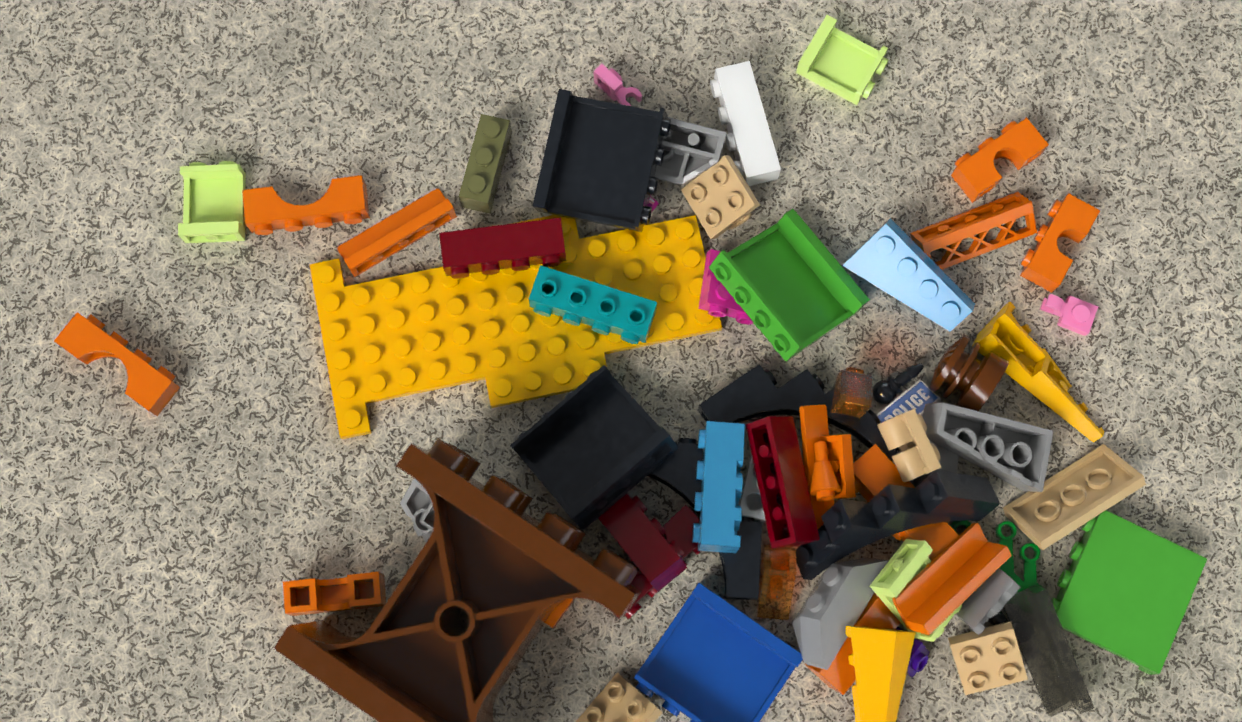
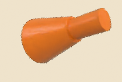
(824, 482)

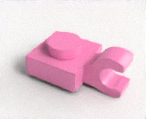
(612, 85)
(1073, 313)

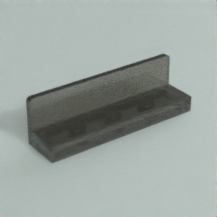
(1047, 651)

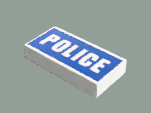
(912, 398)

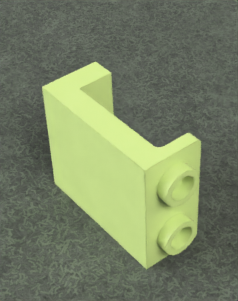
(841, 62)
(213, 203)
(898, 572)

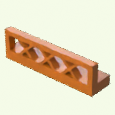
(977, 222)

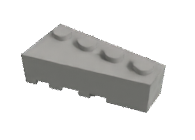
(996, 444)

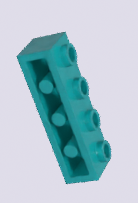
(592, 305)

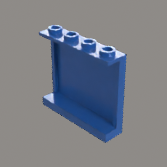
(716, 663)

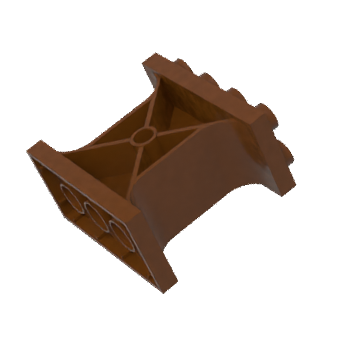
(479, 558)

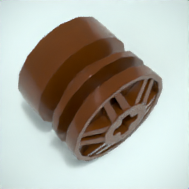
(968, 374)

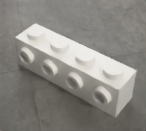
(746, 123)

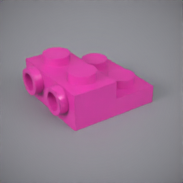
(716, 298)

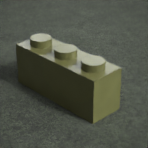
(485, 163)

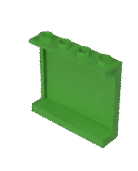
(789, 285)
(1127, 590)

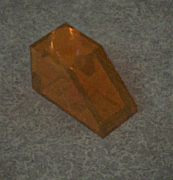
(852, 393)
(776, 582)

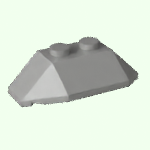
(689, 151)
(832, 606)

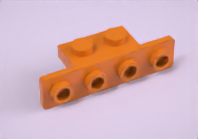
(839, 449)

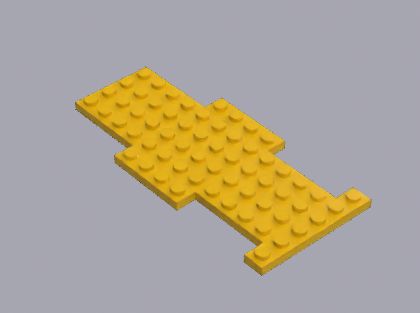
(445, 332)

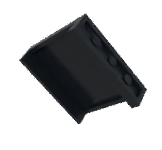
(601, 162)
(594, 447)

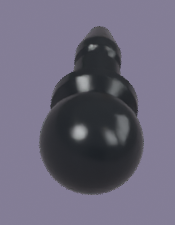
(886, 390)

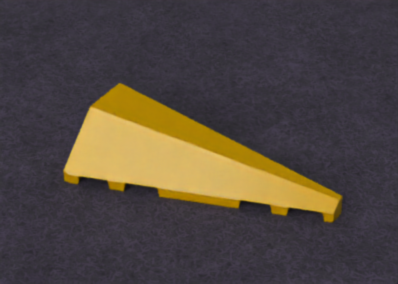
(1034, 369)
(880, 671)

